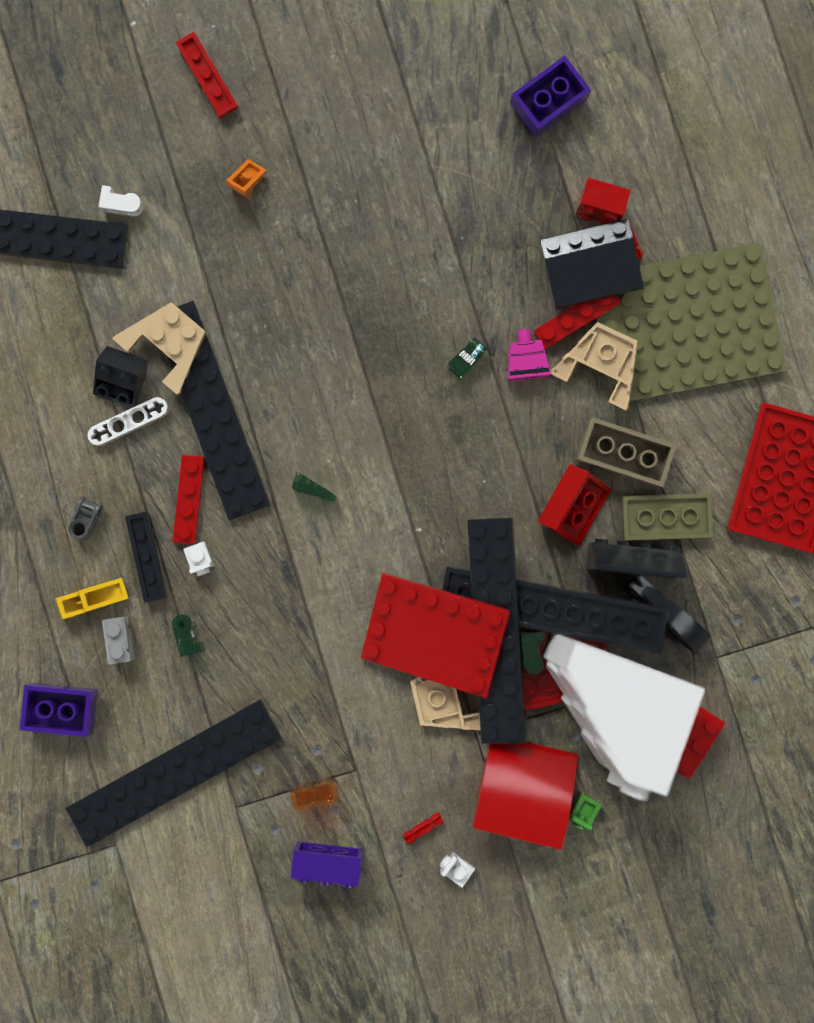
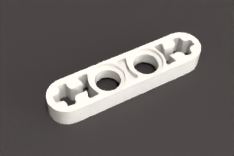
(129, 424)

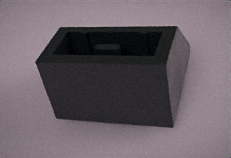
(119, 376)

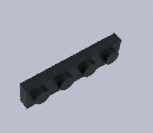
(146, 557)

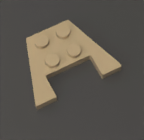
(173, 334)
(607, 353)
(440, 706)

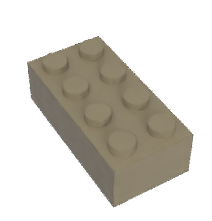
(625, 453)

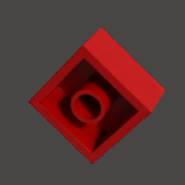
(602, 202)

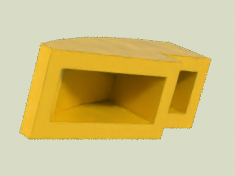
(91, 598)

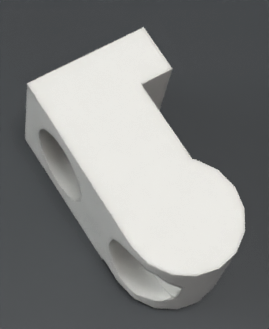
(120, 204)

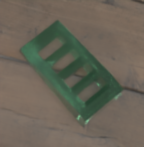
(307, 486)

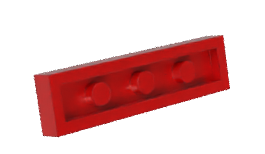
(207, 75)
(573, 320)
(188, 499)

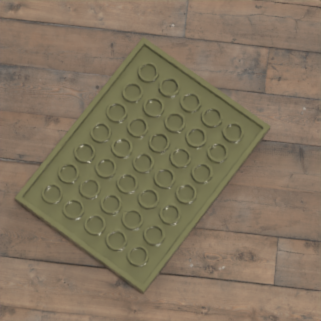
(699, 323)

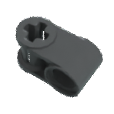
(85, 517)

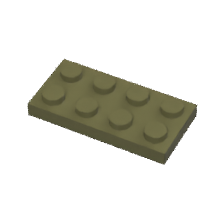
(667, 516)

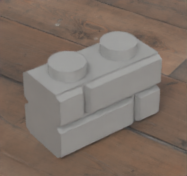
(118, 640)

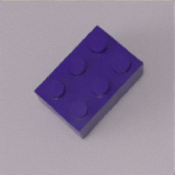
(550, 96)
(58, 709)
(326, 864)

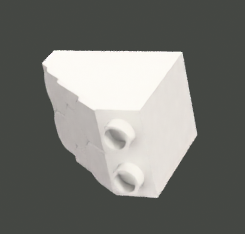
(627, 713)

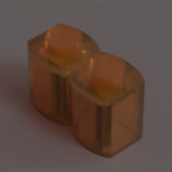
(308, 794)

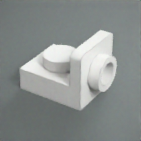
(199, 558)
(456, 869)

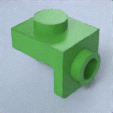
(584, 812)

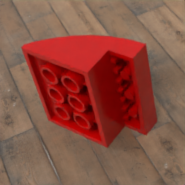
(526, 792)

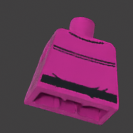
(527, 359)

